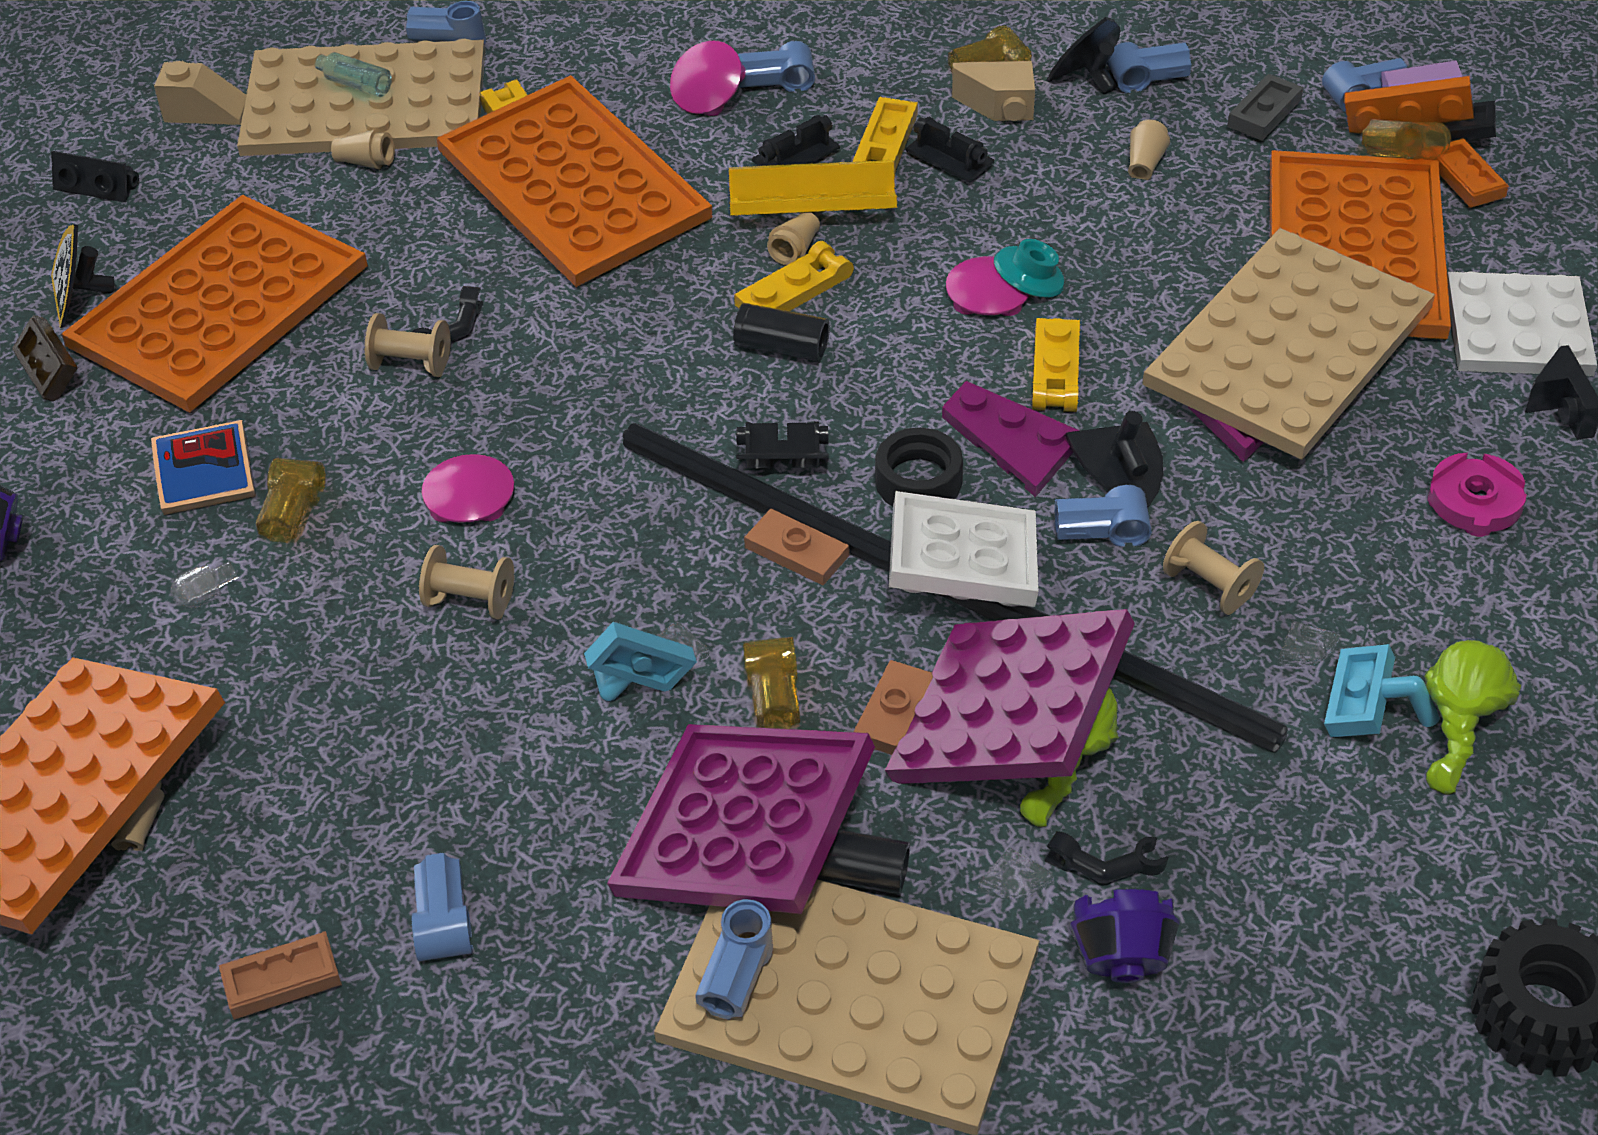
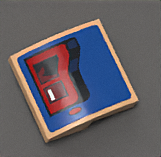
(202, 467)

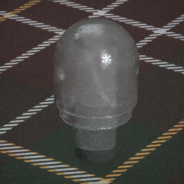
(201, 585)

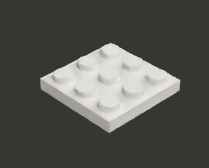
(1517, 321)
(964, 549)

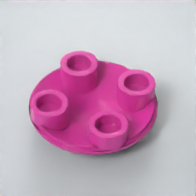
(706, 77)
(981, 290)
(468, 489)

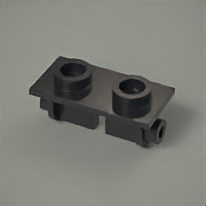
(808, 145)
(955, 154)
(92, 176)
(801, 444)

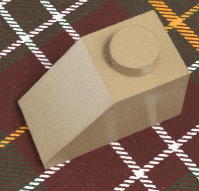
(996, 88)
(197, 95)

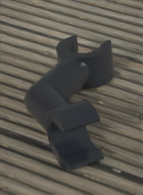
(468, 310)
(1067, 854)

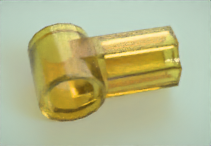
(998, 46)
(1406, 139)
(291, 489)
(772, 674)

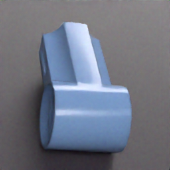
(453, 23)
(788, 67)
(1138, 67)
(1345, 78)
(1117, 516)
(441, 921)
(736, 960)

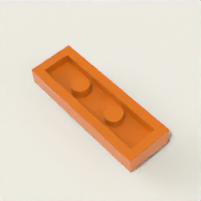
(1417, 102)

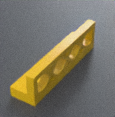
(812, 187)

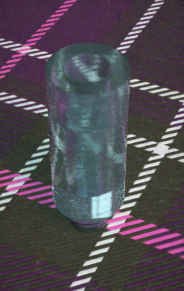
(355, 73)

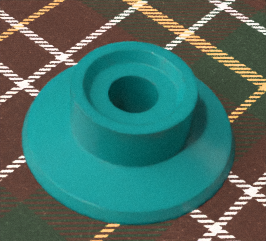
(1031, 268)

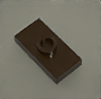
(44, 358)

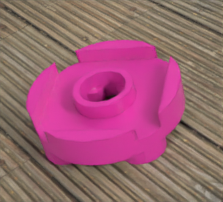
(1473, 512)

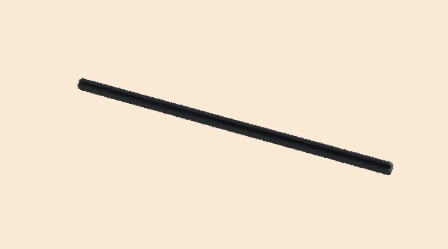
(877, 550)

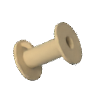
(430, 348)
(1191, 552)
(440, 578)

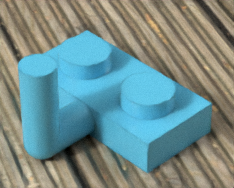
(636, 656)
(1362, 690)

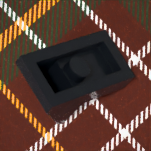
(1566, 388)

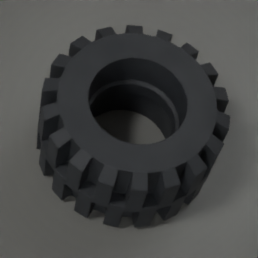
(1523, 1023)

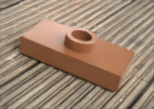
(796, 546)
(893, 705)
(279, 975)

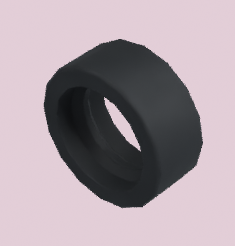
(915, 445)

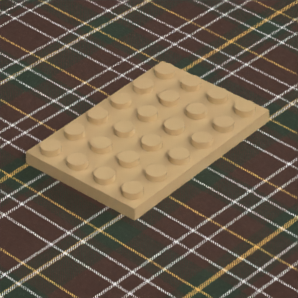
(300, 111)
(1289, 342)
(868, 1005)

